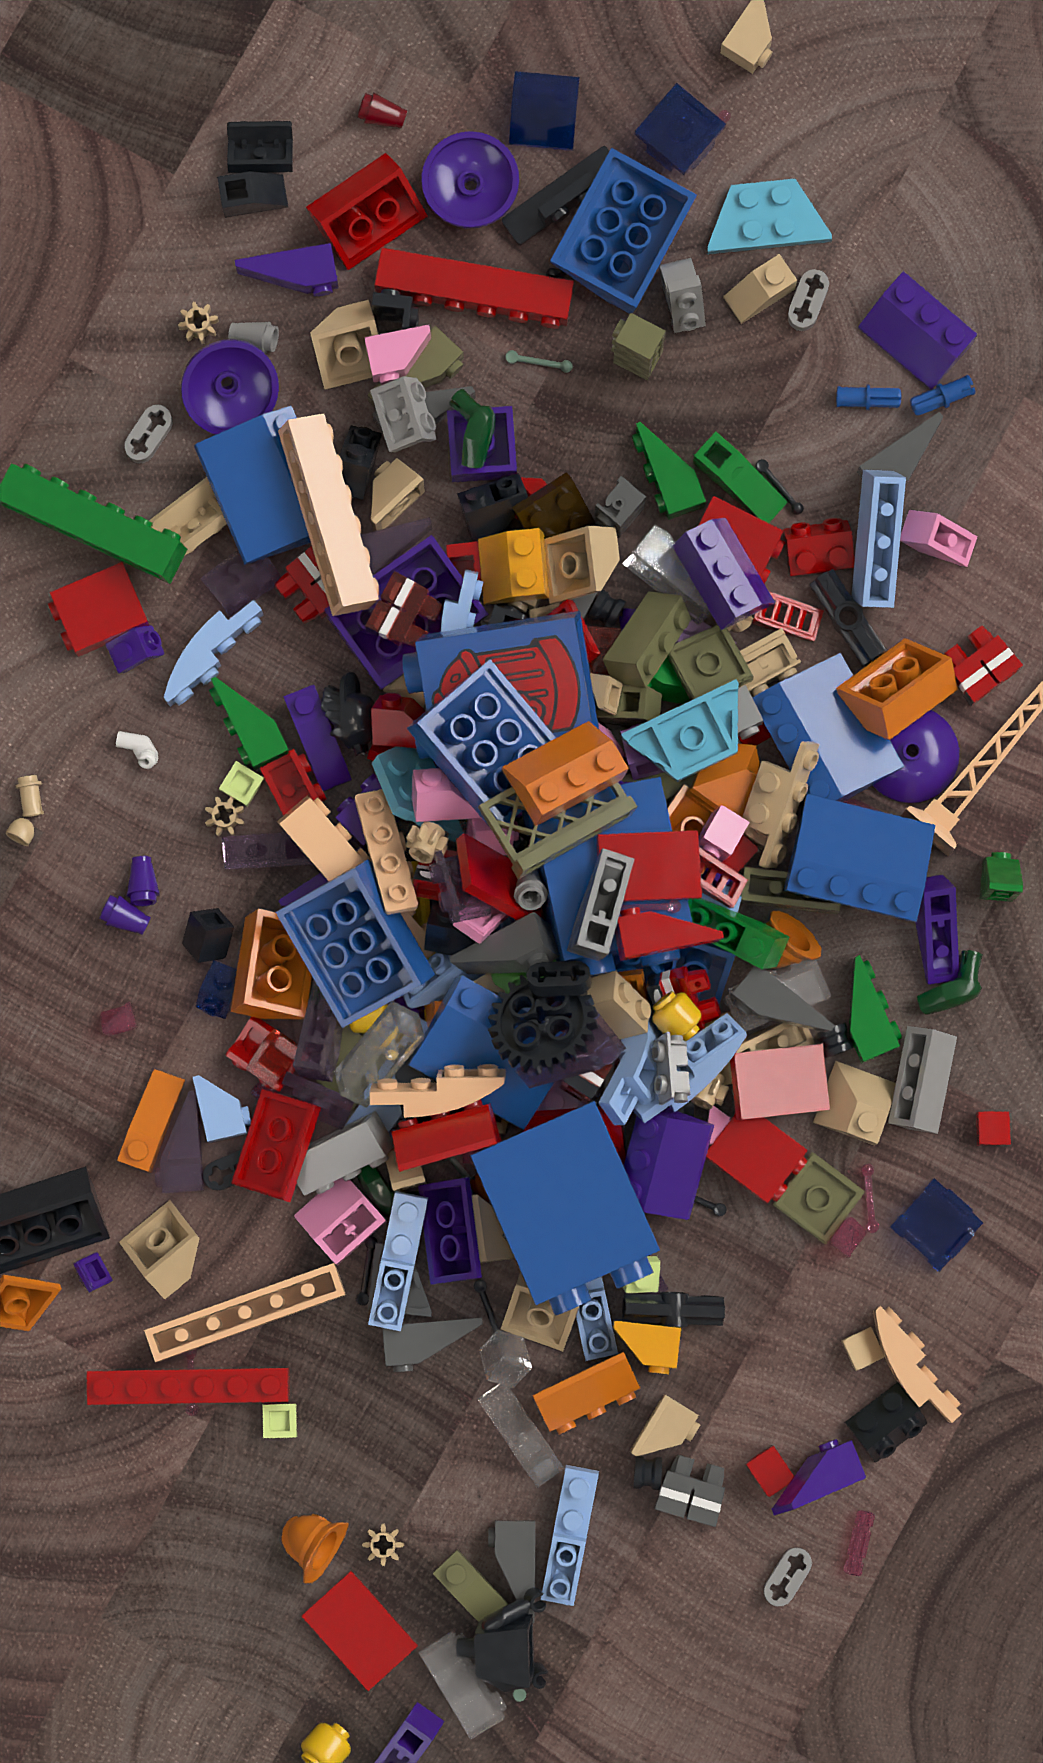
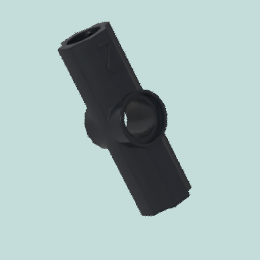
(837, 599)
(673, 1309)

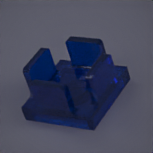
(680, 131)
(937, 1224)

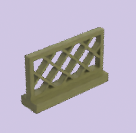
(564, 838)

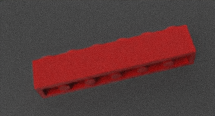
(476, 287)
(188, 1386)

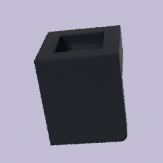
(208, 935)

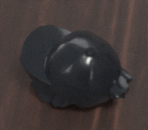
(349, 713)

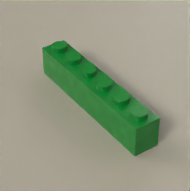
(92, 523)

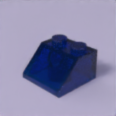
(544, 110)

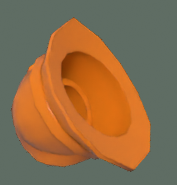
(801, 944)
(312, 1543)

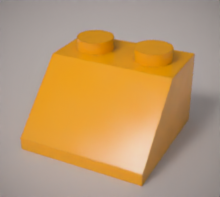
(513, 566)
(651, 1344)

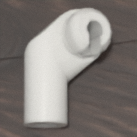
(141, 746)

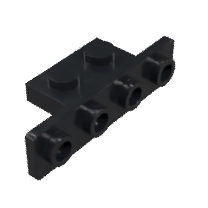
(554, 200)

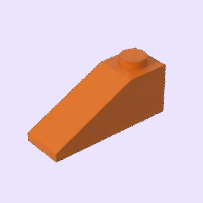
(151, 1121)

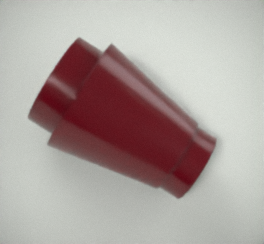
(380, 111)

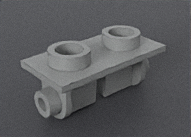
(669, 1054)

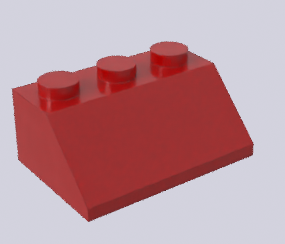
(367, 211)
(445, 1135)

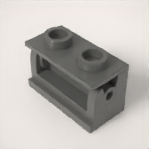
(621, 507)

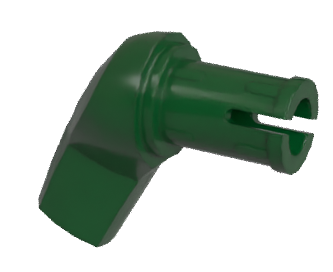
(478, 430)
(956, 992)
(378, 1190)

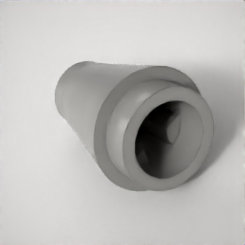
(257, 333)
(530, 891)

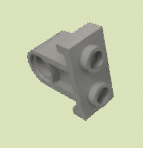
(683, 295)

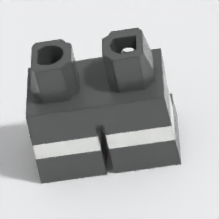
(677, 1489)

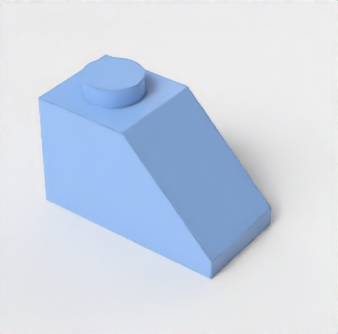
(220, 1112)

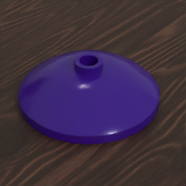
(465, 159)
(248, 396)
(929, 770)

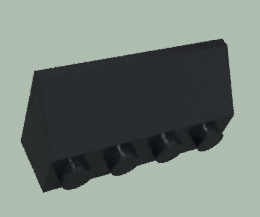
(49, 1219)

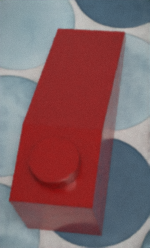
(656, 933)

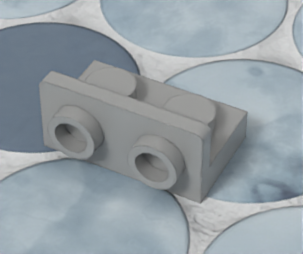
(403, 413)

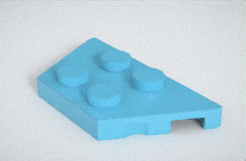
(767, 217)
(691, 734)
(395, 773)

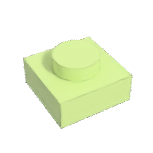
(241, 783)
(649, 1283)
(279, 1420)

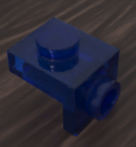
(217, 990)

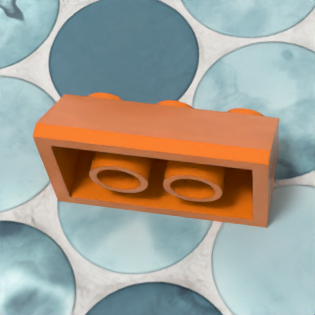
(899, 688)
(565, 771)
(270, 971)
(587, 1393)

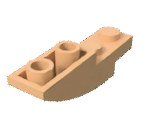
(453, 1090)
(902, 1355)

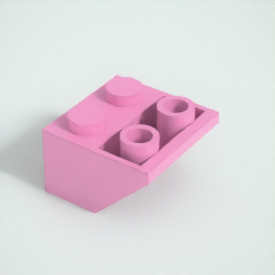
(340, 1219)

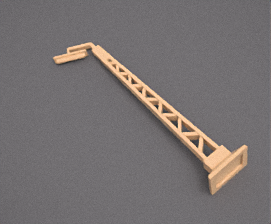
(941, 816)

